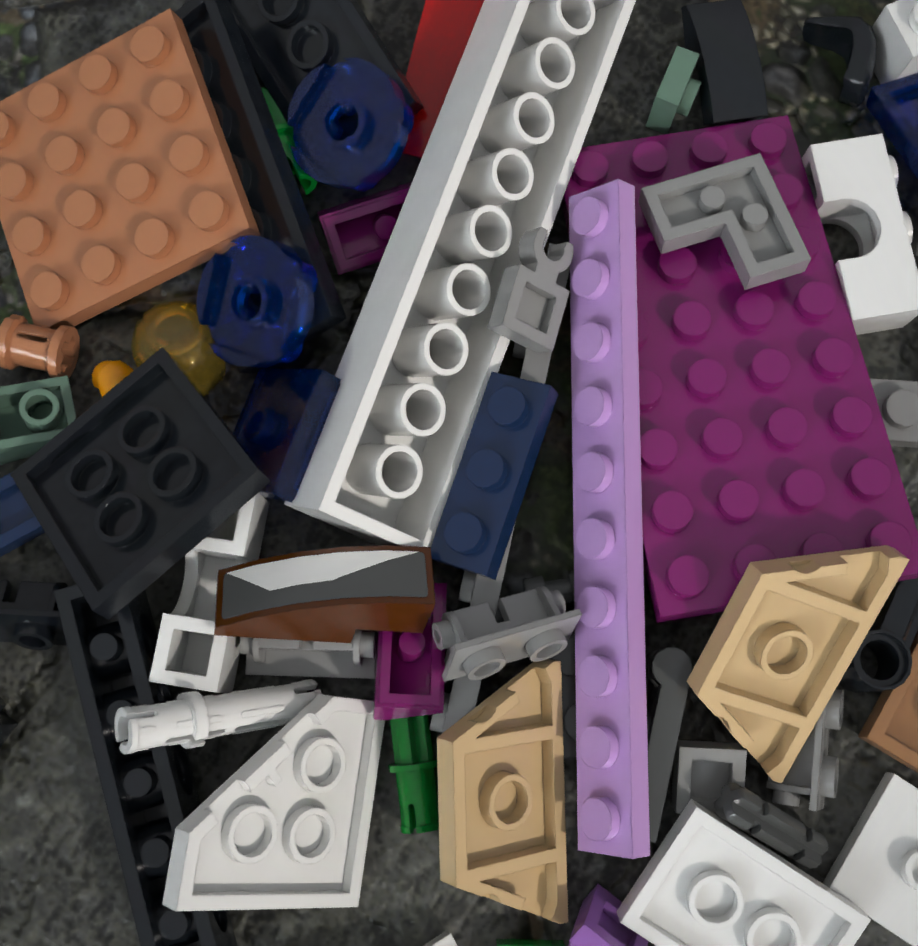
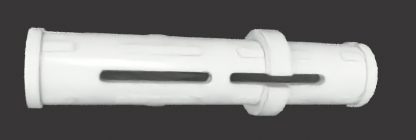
(201, 717)

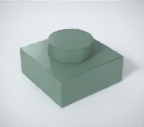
(675, 92)

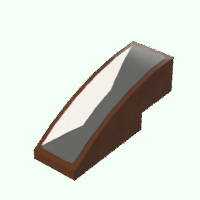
(327, 594)

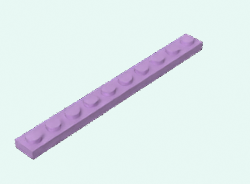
(608, 526)

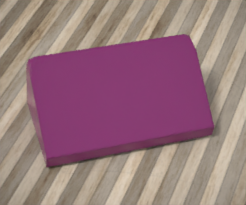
(362, 227)
(410, 669)

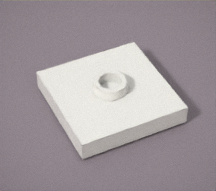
(881, 859)

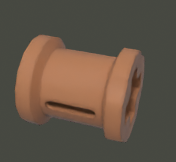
(38, 346)

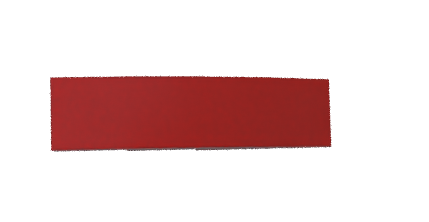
(434, 61)

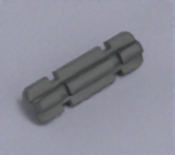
(771, 825)

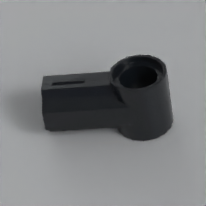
(890, 641)

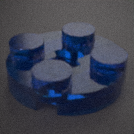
(380, 132)
(286, 302)

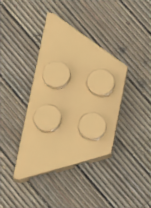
(790, 644)
(507, 796)

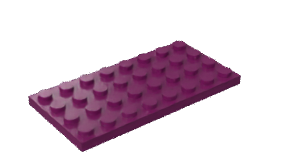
(749, 398)

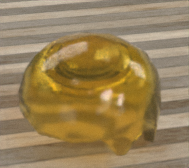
(179, 332)

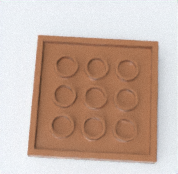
(116, 175)

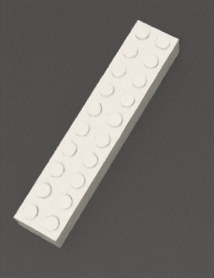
(423, 333)

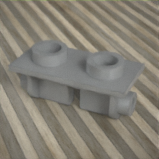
(480, 647)
(312, 658)
(813, 770)

